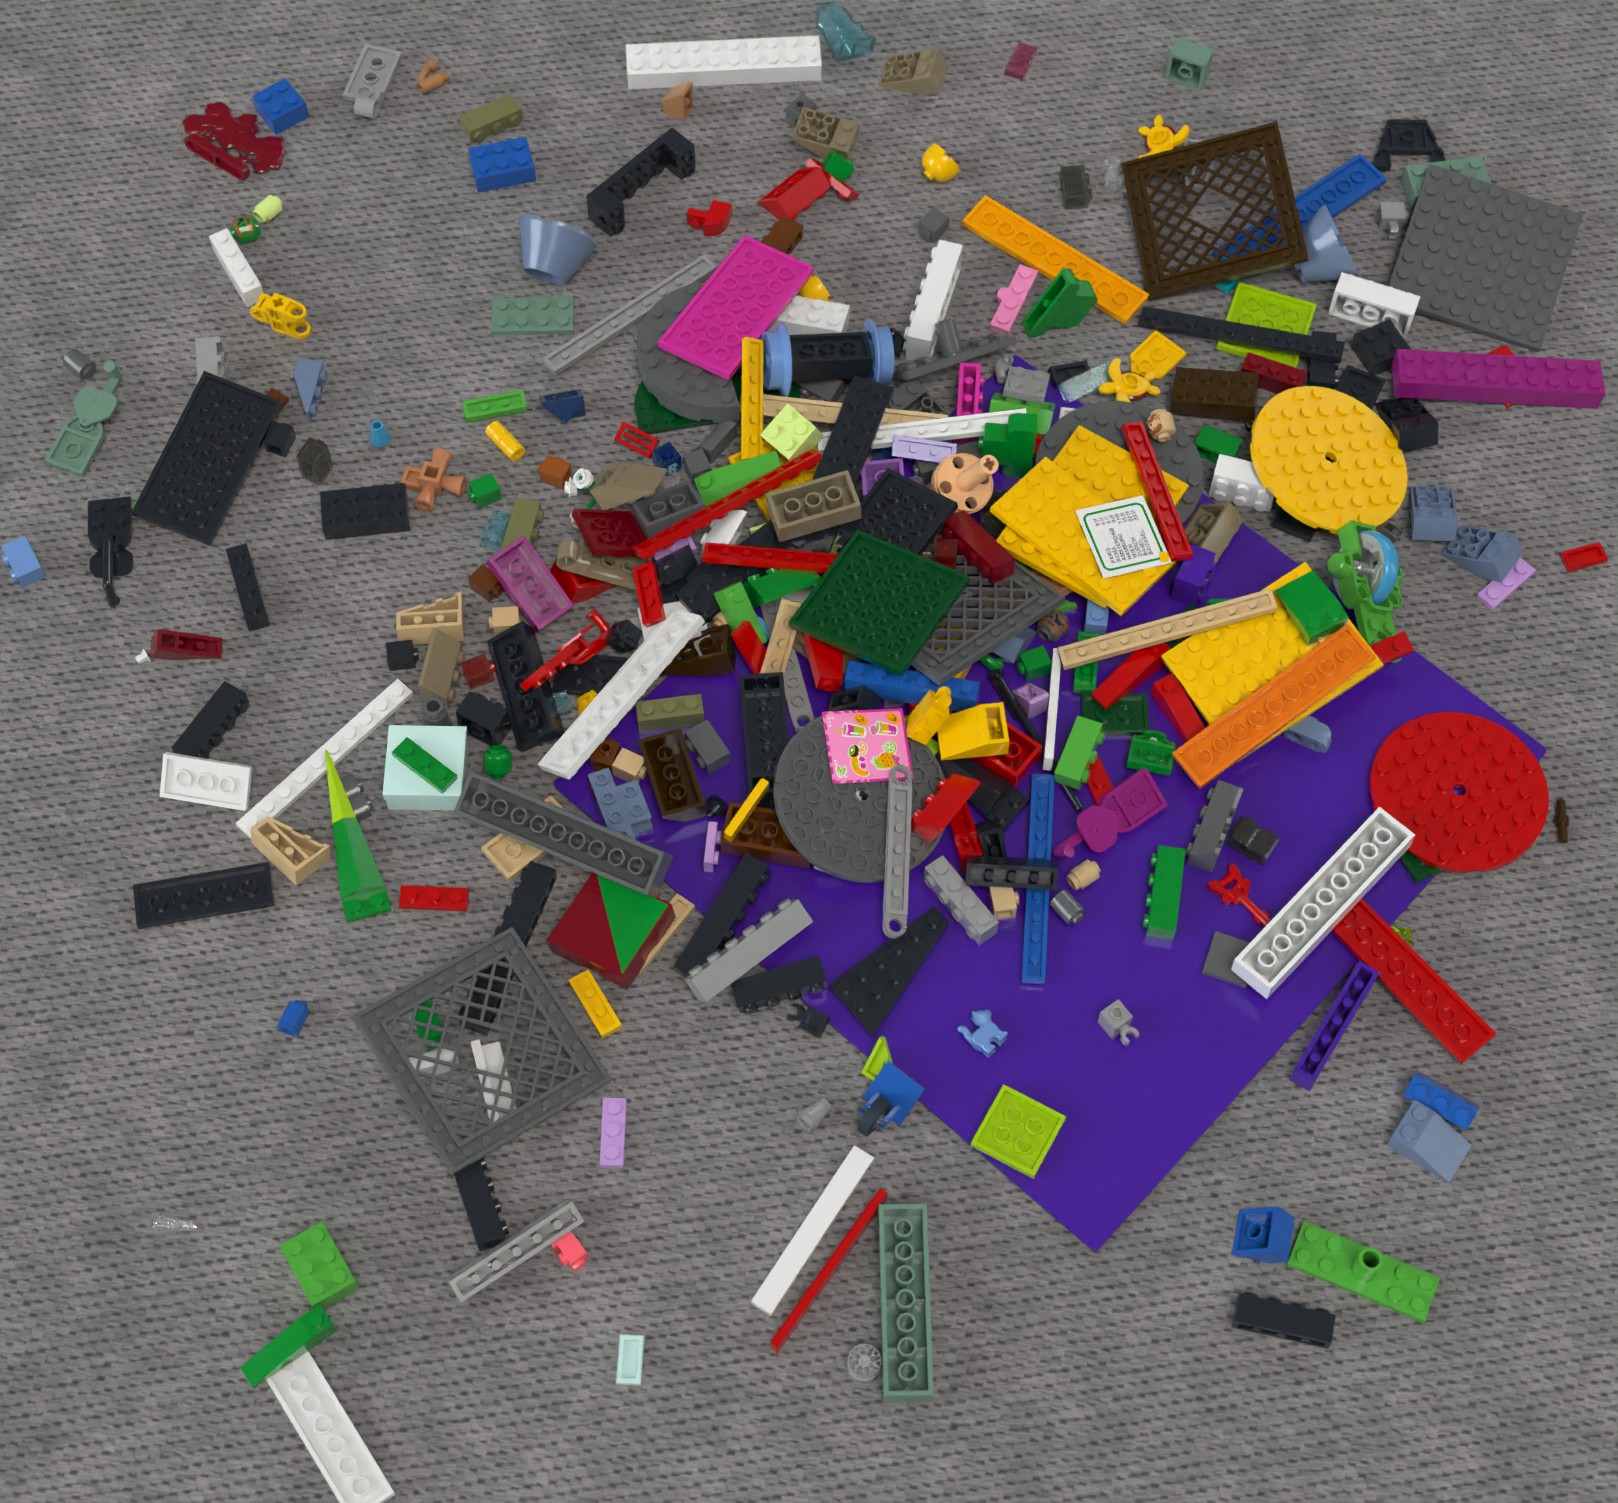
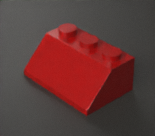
(795, 193)
(942, 806)

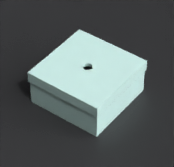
(405, 788)

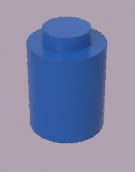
(293, 1018)

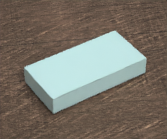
(630, 1360)

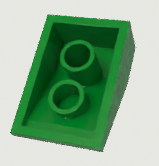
(1312, 607)

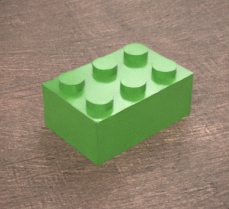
(319, 1266)

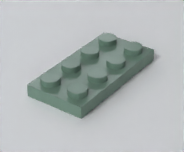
(532, 316)

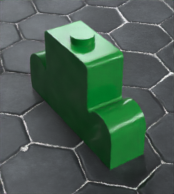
(1011, 443)

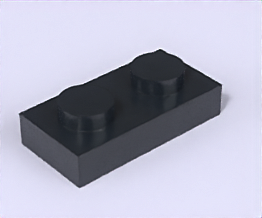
(1064, 372)

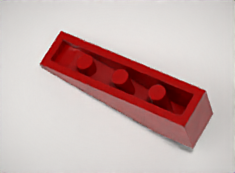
(1130, 674)
(1176, 707)

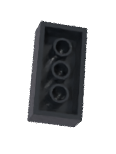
(365, 511)

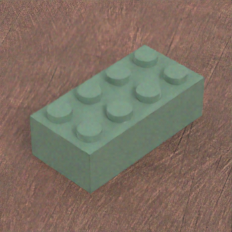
(1414, 174)

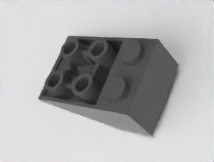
(915, 397)

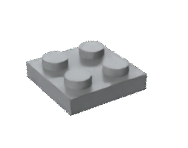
(1026, 384)

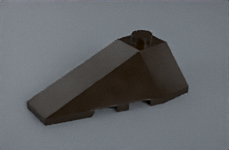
(705, 655)

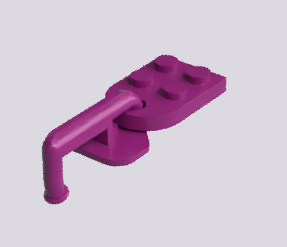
(1118, 812)

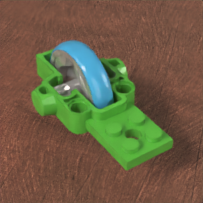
(1367, 585)

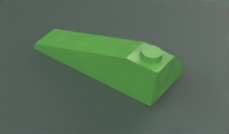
(729, 478)

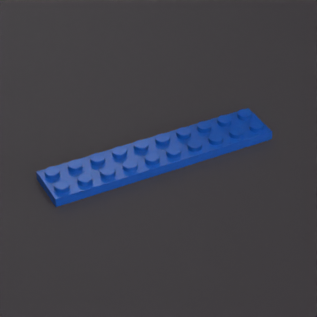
(1336, 191)

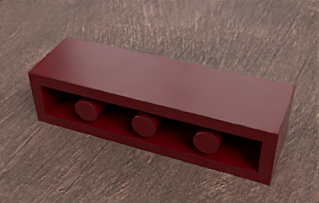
(979, 547)

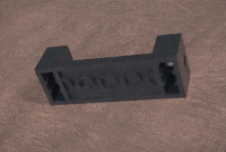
(606, 200)
(763, 727)

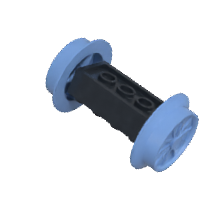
(826, 356)

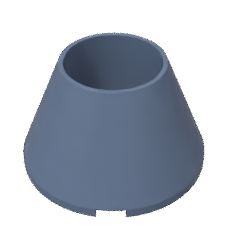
(553, 248)

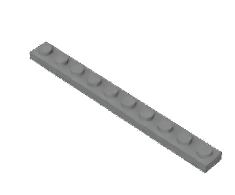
(625, 316)

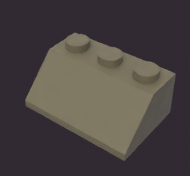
(1213, 527)
(441, 668)

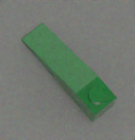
(289, 1345)

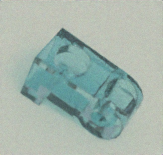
(495, 530)

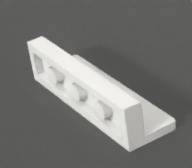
(491, 1059)

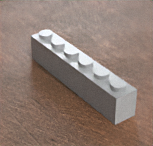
(747, 950)
(514, 1250)

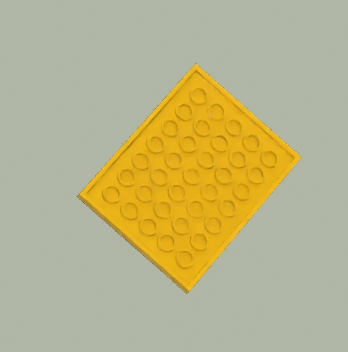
(1108, 475)
(1237, 659)

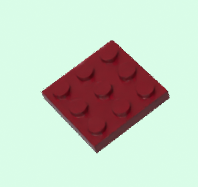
(609, 531)

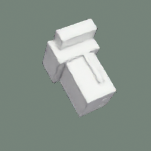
(143, 657)

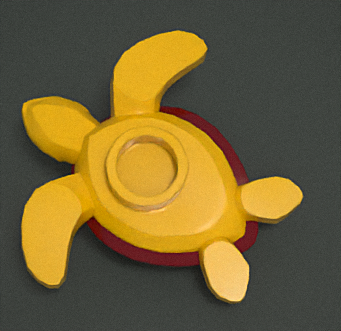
(1162, 137)
(1128, 385)

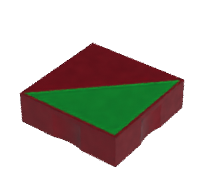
(611, 929)

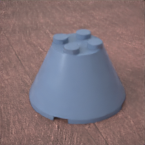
(1325, 250)

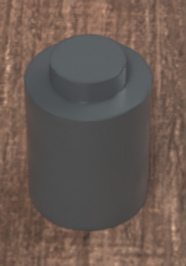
(79, 364)
(1067, 907)

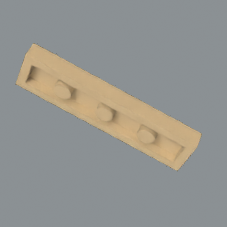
(781, 639)
(682, 910)

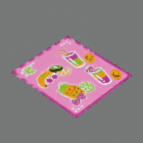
(866, 744)

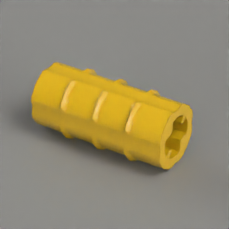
(505, 441)

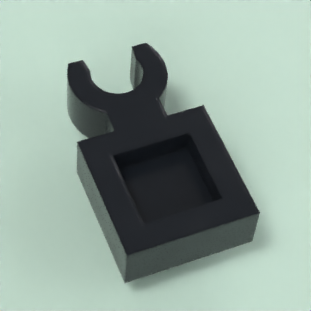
(811, 1020)

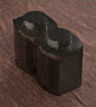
(1252, 840)

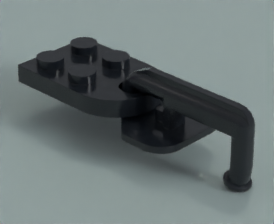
(109, 533)

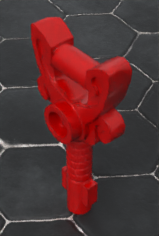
(1238, 894)

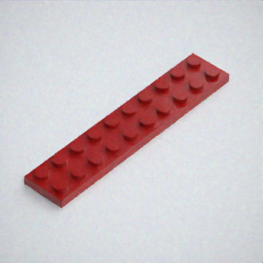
(1413, 982)

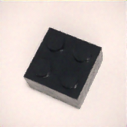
(1378, 346)
(484, 719)

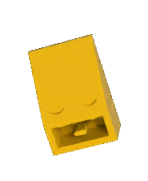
(974, 733)

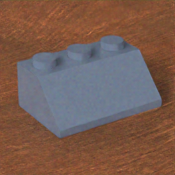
(1013, 647)

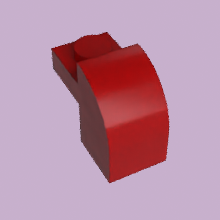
(713, 221)

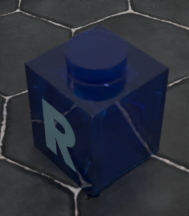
(668, 458)

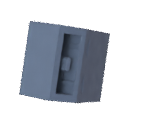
(1432, 513)
(1484, 552)

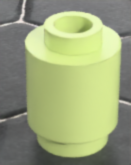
(267, 209)

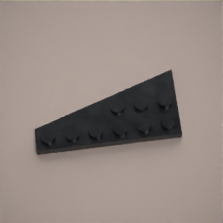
(884, 975)

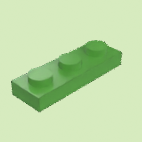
(494, 406)

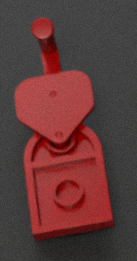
(570, 653)

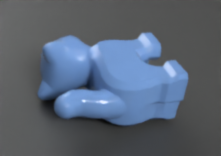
(983, 1036)

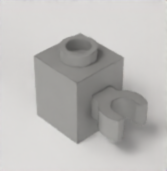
(1392, 217)
(1117, 1020)

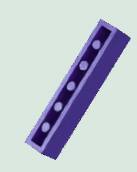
(1334, 1026)

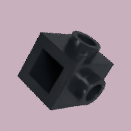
(623, 636)

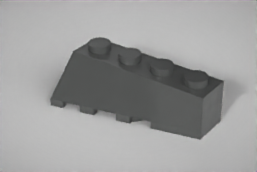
(1214, 827)

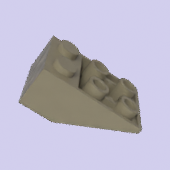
(914, 72)
(825, 131)
(626, 484)

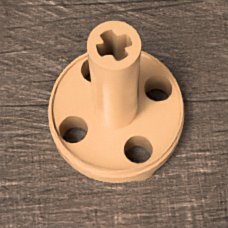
(965, 482)

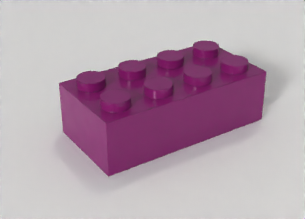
(529, 584)

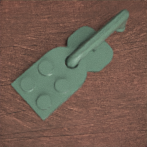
(83, 432)

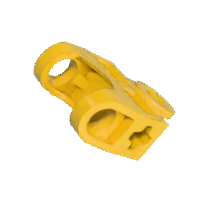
(281, 314)

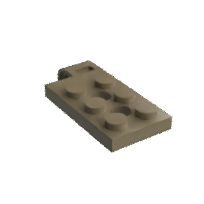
(581, 561)

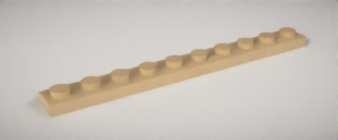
(828, 412)
(1167, 629)

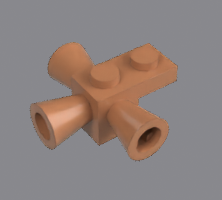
(432, 480)

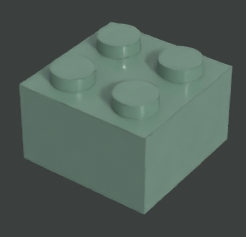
(1189, 63)

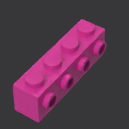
(969, 394)

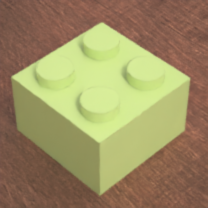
(791, 433)

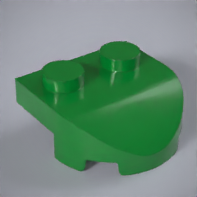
(1151, 751)

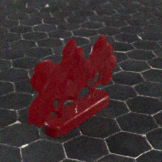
(234, 133)

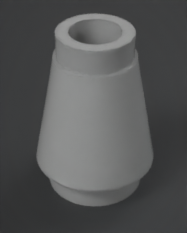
(812, 1115)

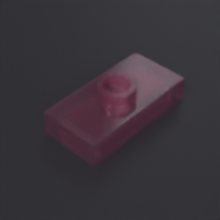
(1020, 60)

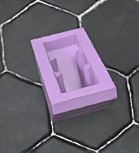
(1032, 699)

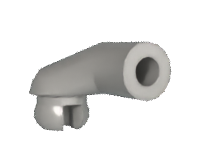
(1002, 367)

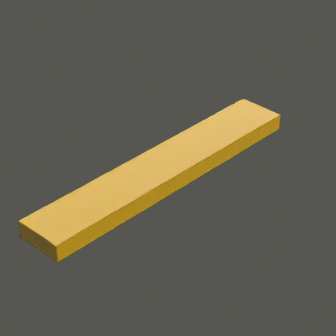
(752, 398)

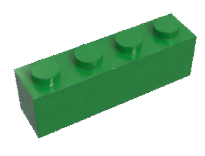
(1165, 893)

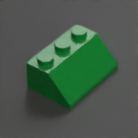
(777, 584)

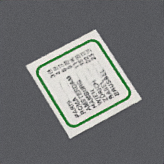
(1122, 536)

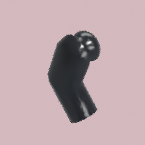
(898, 342)

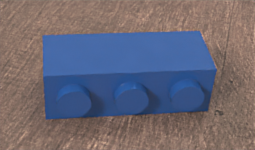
(1442, 1100)

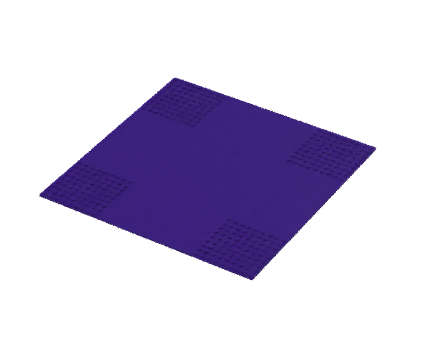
(1199, 1037)

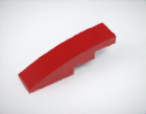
(964, 836)

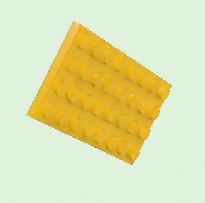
(1044, 515)

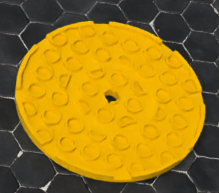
(1290, 460)

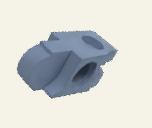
(1310, 734)

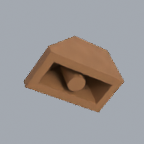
(679, 101)

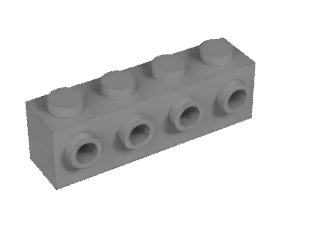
(960, 900)

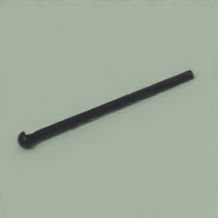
(1017, 712)

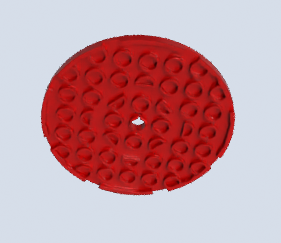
(1501, 782)

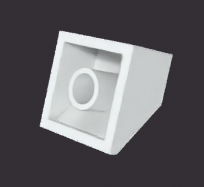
(725, 529)

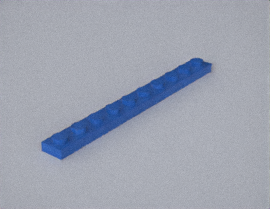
(1038, 899)

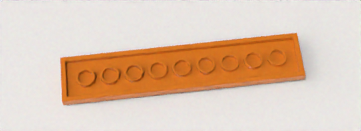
(1273, 706)

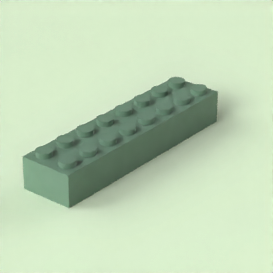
(905, 1304)

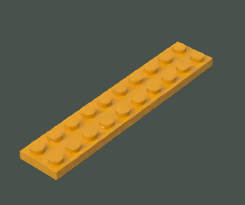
(1050, 255)

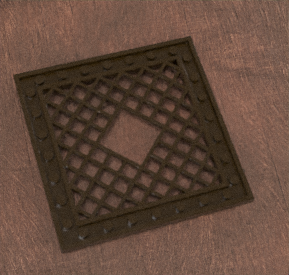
(1236, 267)

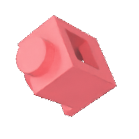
(570, 1251)

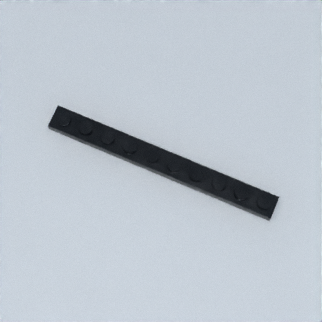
(1242, 334)

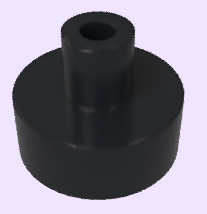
(716, 806)

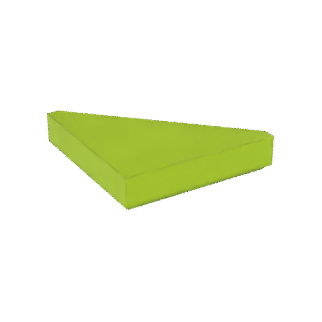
(877, 1059)

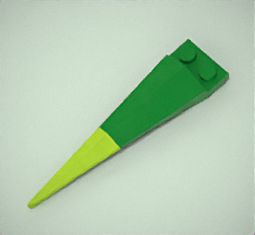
(359, 879)

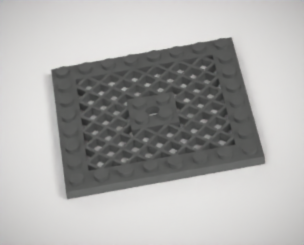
(944, 665)

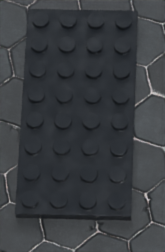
(206, 458)

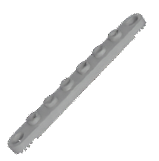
(795, 689)
(897, 851)

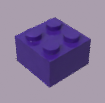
(1194, 577)

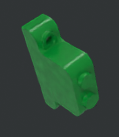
(1061, 305)

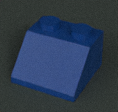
(1264, 1234)

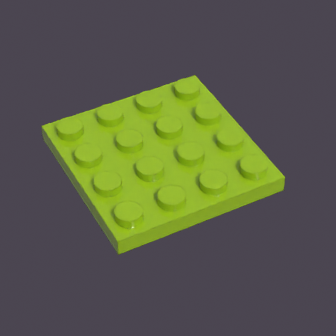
(1268, 310)

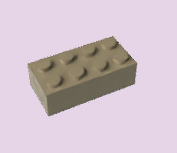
(813, 506)

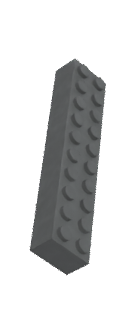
(563, 834)

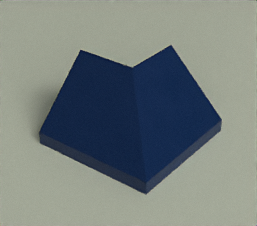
(565, 404)

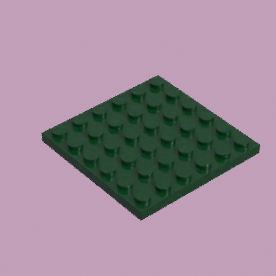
(879, 602)

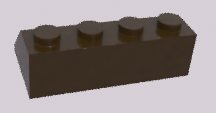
(673, 776)

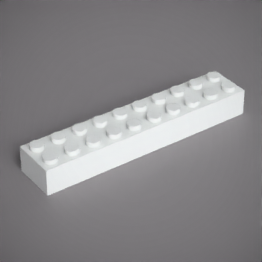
(723, 62)
(1322, 902)

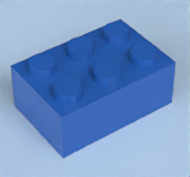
(502, 164)

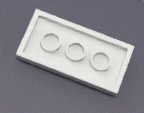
(205, 781)

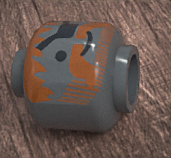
(1052, 626)

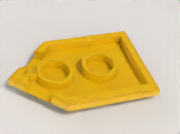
(1156, 355)

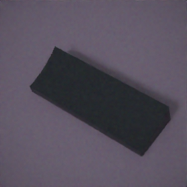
(533, 711)

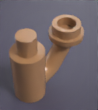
(432, 82)

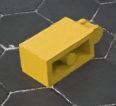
(929, 715)

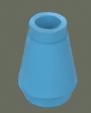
(378, 434)

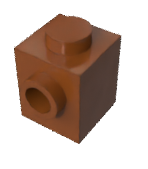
(555, 471)

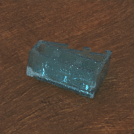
(842, 33)

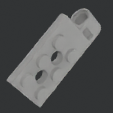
(371, 94)

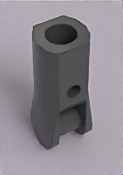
(1394, 531)

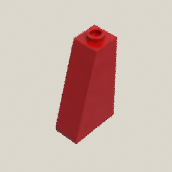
(825, 663)

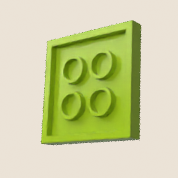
(1018, 1131)

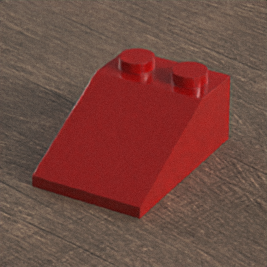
(579, 587)

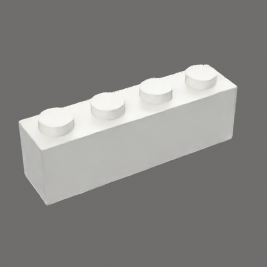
(236, 266)

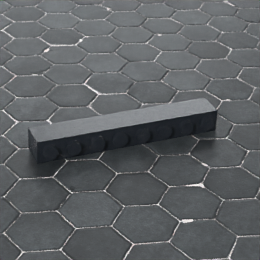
(523, 917)

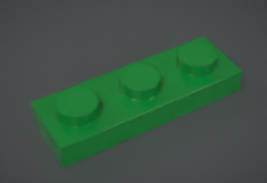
(1085, 674)
(424, 765)

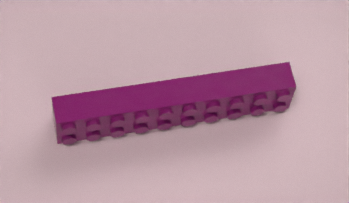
(1497, 378)

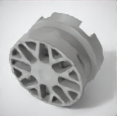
(864, 1362)

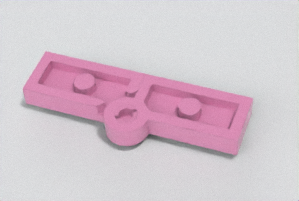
(1013, 298)

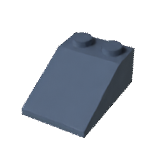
(1429, 1142)

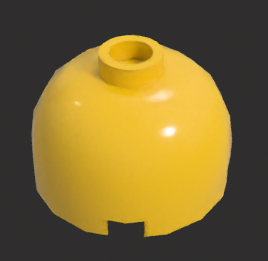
(938, 164)
(814, 290)

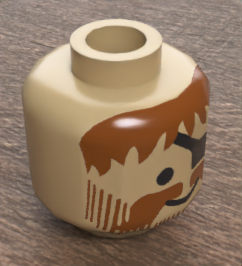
(1161, 425)

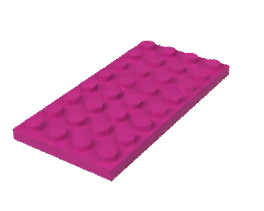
(735, 303)

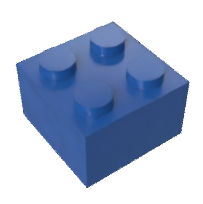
(280, 106)

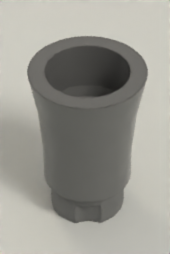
(435, 713)

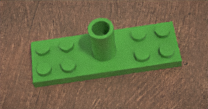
(1363, 1271)

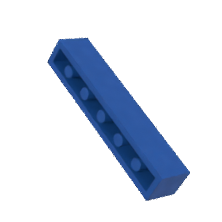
(910, 687)

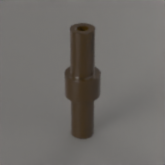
(1562, 821)

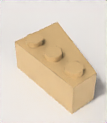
(419, 621)
(289, 851)

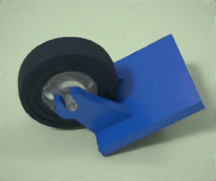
(888, 1099)

